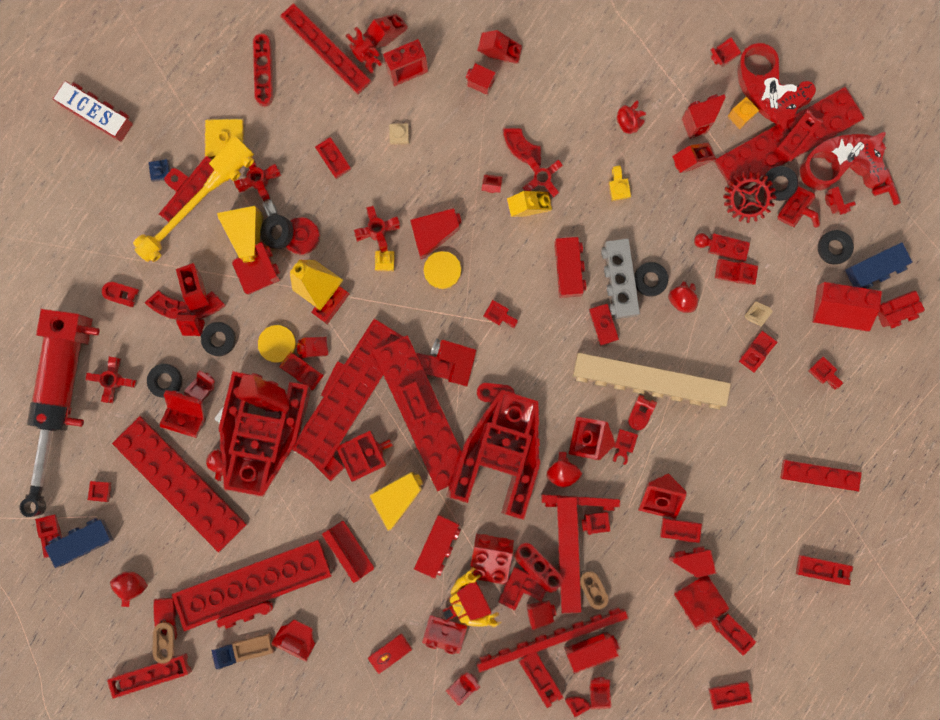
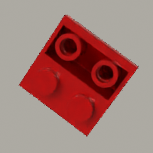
(701, 116)

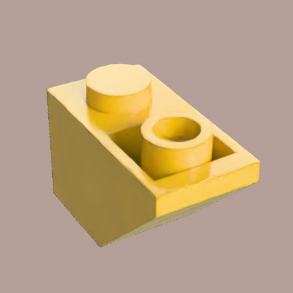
(529, 203)

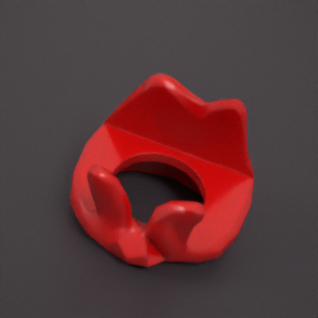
(629, 118)

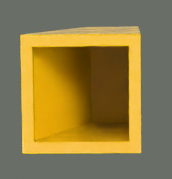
(396, 498)

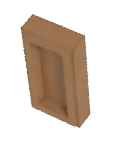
(253, 647)

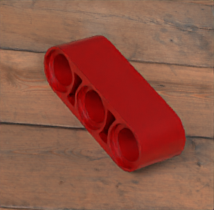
(536, 558)

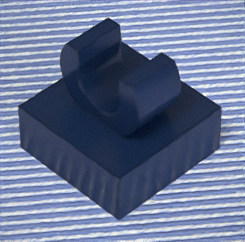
(159, 169)
(223, 656)

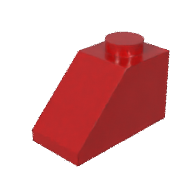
(693, 157)
(540, 614)

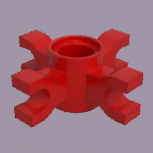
(363, 49)
(548, 184)
(260, 185)
(390, 225)
(113, 366)

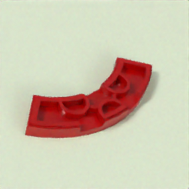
(171, 308)

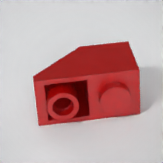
(385, 30)
(499, 46)
(697, 562)

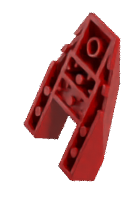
(505, 442)
(254, 444)

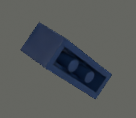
(879, 267)
(78, 542)

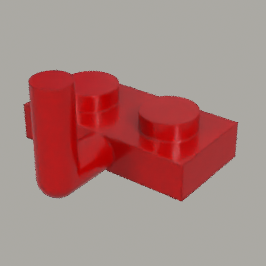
(797, 207)

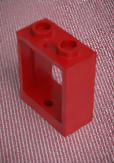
(412, 58)
(592, 651)

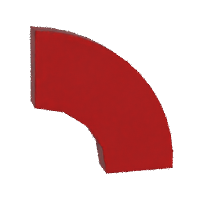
(520, 146)

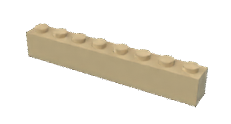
(651, 380)

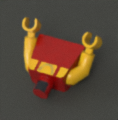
(469, 603)

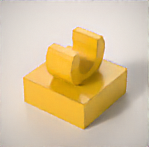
(384, 261)

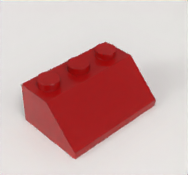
(846, 306)

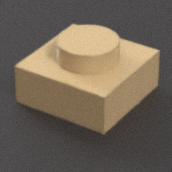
(399, 134)
(758, 313)

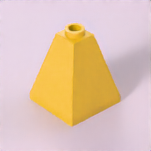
(243, 230)
(314, 282)

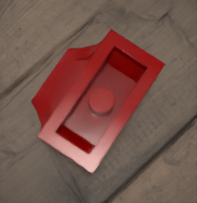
(295, 639)

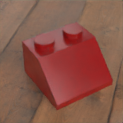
(262, 393)

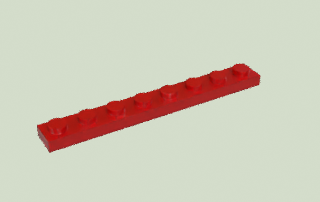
(542, 641)

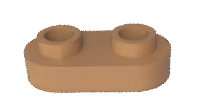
(594, 589)
(163, 642)

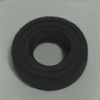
(792, 182)
(267, 227)
(844, 239)
(662, 275)
(207, 334)
(155, 372)

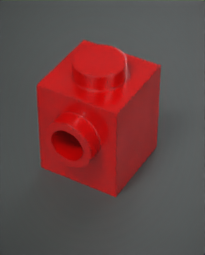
(480, 78)

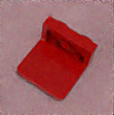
(258, 273)
(183, 414)
(492, 558)

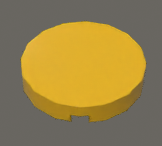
(442, 270)
(276, 343)

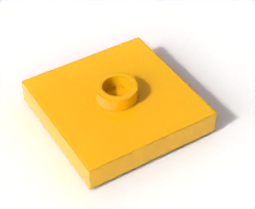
(220, 133)

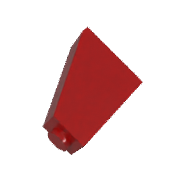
(434, 230)

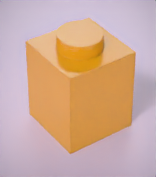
(743, 113)

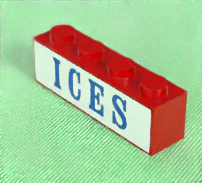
(93, 111)

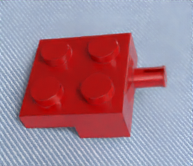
(363, 455)
(702, 603)

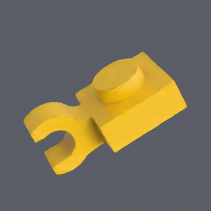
(619, 187)

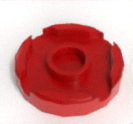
(305, 236)

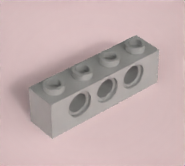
(620, 249)

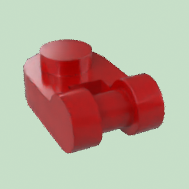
(113, 292)
(638, 420)

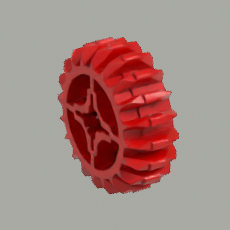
(754, 189)

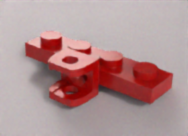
(185, 187)

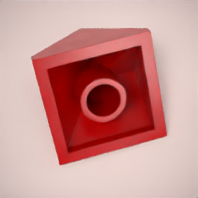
(591, 438)
(663, 497)

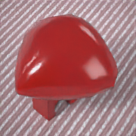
(684, 298)
(214, 463)
(563, 472)
(128, 586)

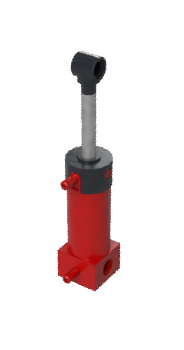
(54, 390)

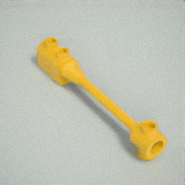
(226, 167)

